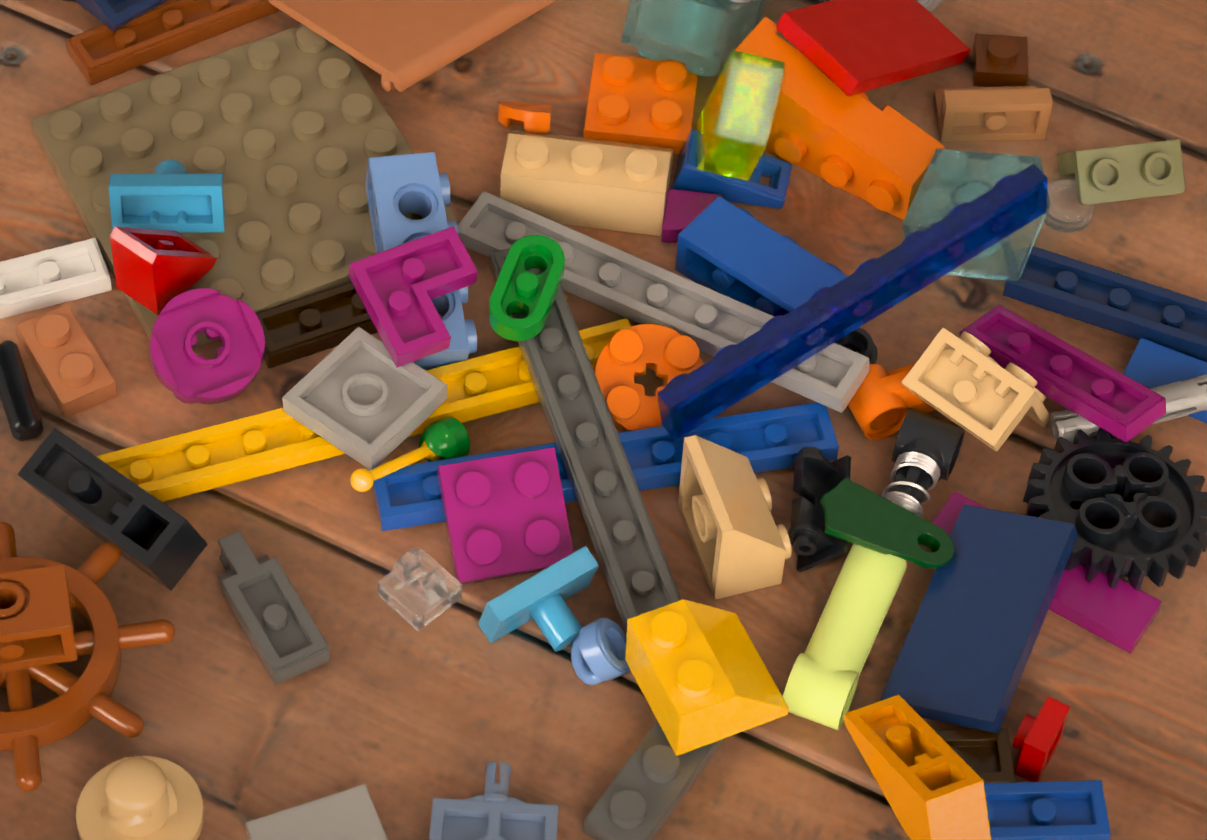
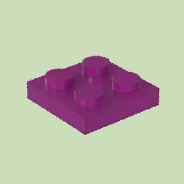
(505, 515)

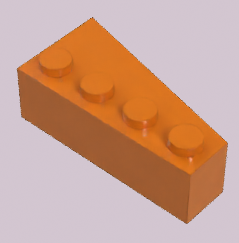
(840, 135)

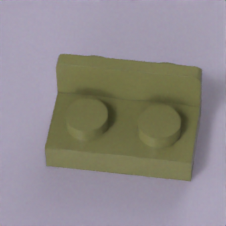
(1125, 171)

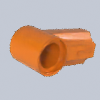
(884, 402)

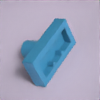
(168, 200)
(543, 601)

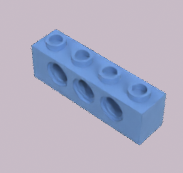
(413, 185)

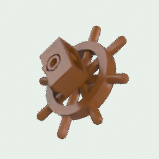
(40, 632)

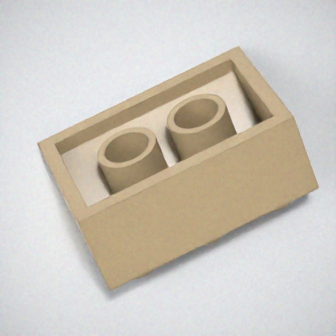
(588, 181)

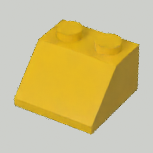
(700, 674)

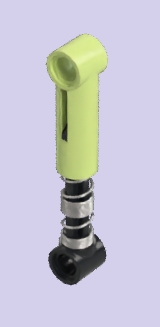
(830, 668)

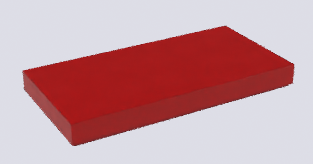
(871, 41)

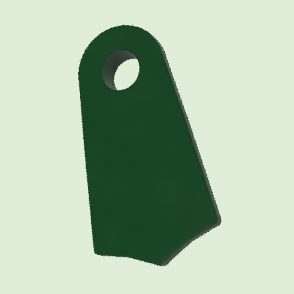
(883, 526)

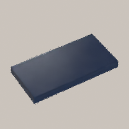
(981, 617)

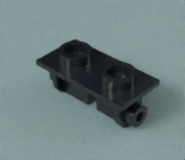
(813, 479)

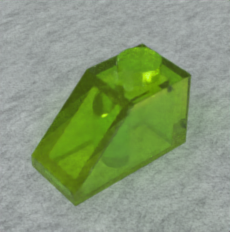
(738, 115)

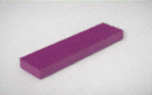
(1069, 374)
(1113, 614)

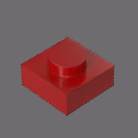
(1039, 738)

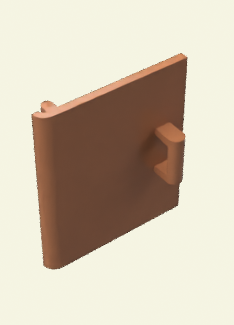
(408, 37)

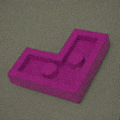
(399, 291)

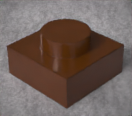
(1000, 60)

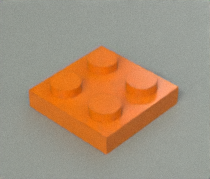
(640, 101)

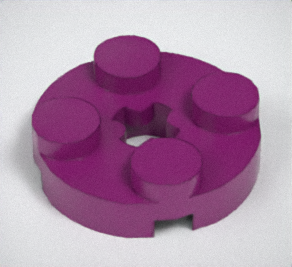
(221, 318)

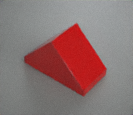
(156, 264)

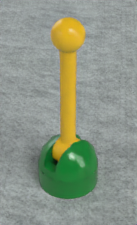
(439, 441)

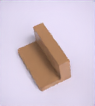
(992, 113)

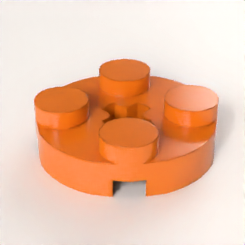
(629, 355)

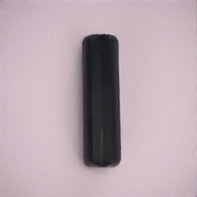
(18, 395)

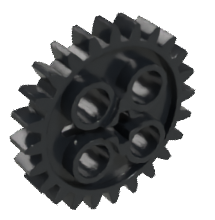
(1128, 505)

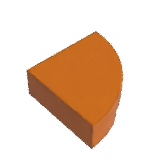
(534, 116)

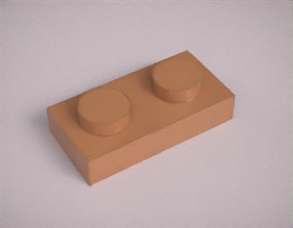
(66, 360)

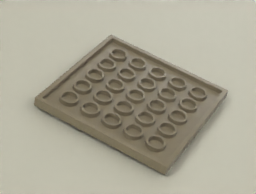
(284, 128)

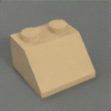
(730, 520)

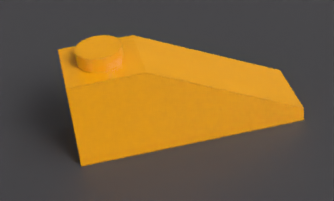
(919, 773)

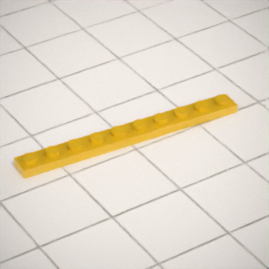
(279, 442)

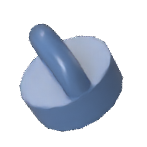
(599, 652)

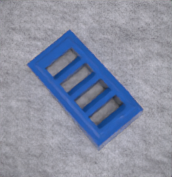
(736, 190)

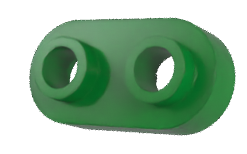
(524, 291)

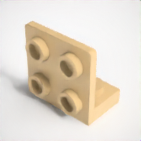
(974, 389)

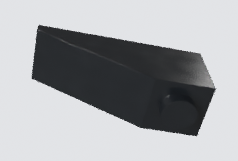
(114, 508)

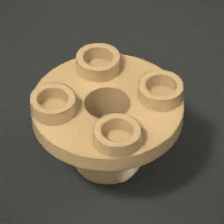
(140, 802)

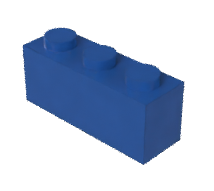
(750, 261)

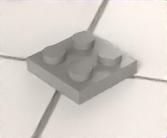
(363, 399)

